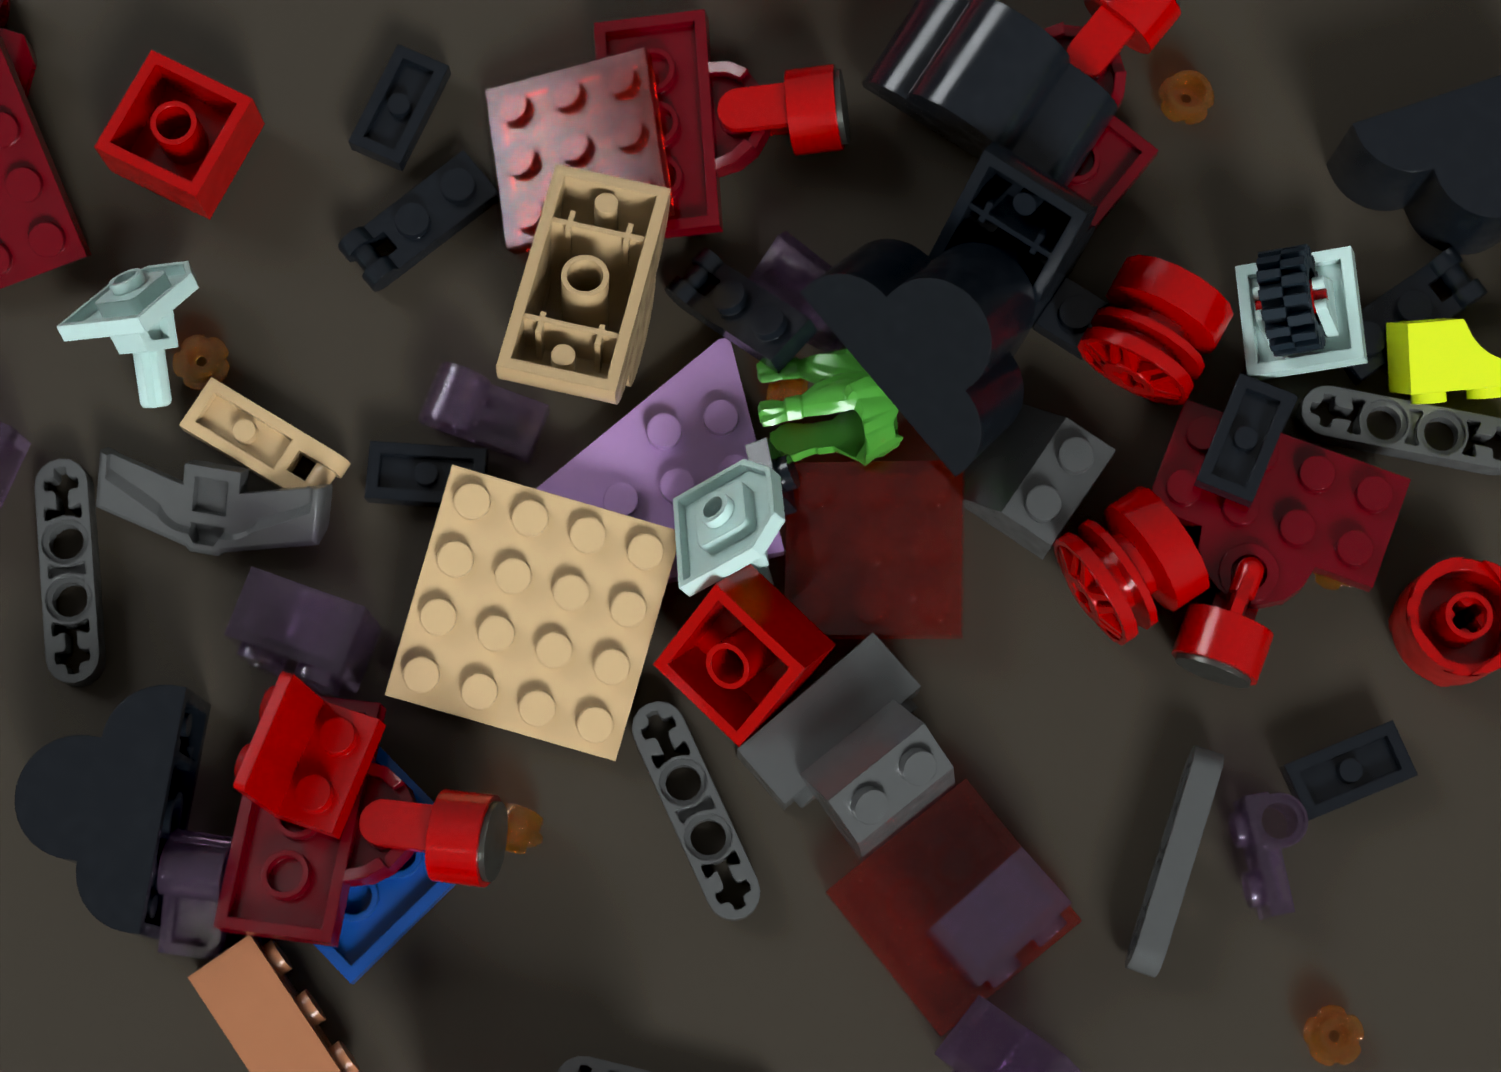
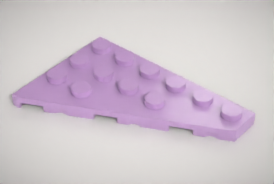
(666, 445)

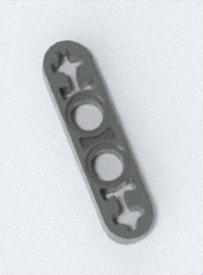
(1410, 424)
(60, 574)
(701, 808)
(1174, 861)

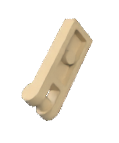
(259, 439)

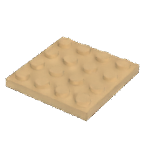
(533, 613)

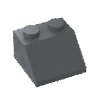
(1035, 477)
(880, 778)

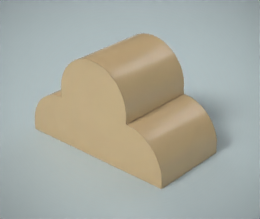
(587, 286)

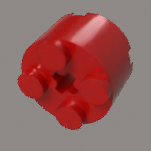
(1424, 623)

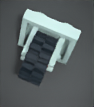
(1300, 312)

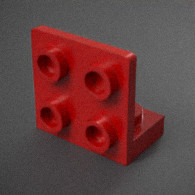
(306, 757)

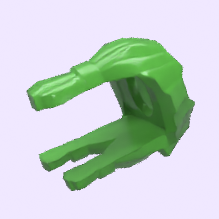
(867, 417)

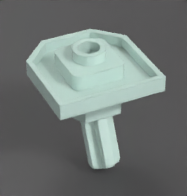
(139, 320)
(727, 524)

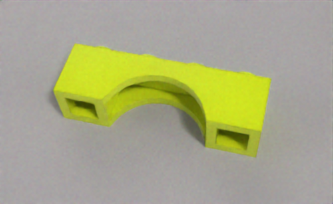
(1439, 357)

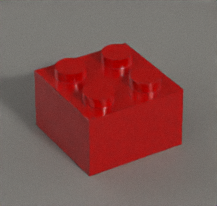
(180, 134)
(743, 653)

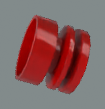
(1155, 329)
(1137, 561)

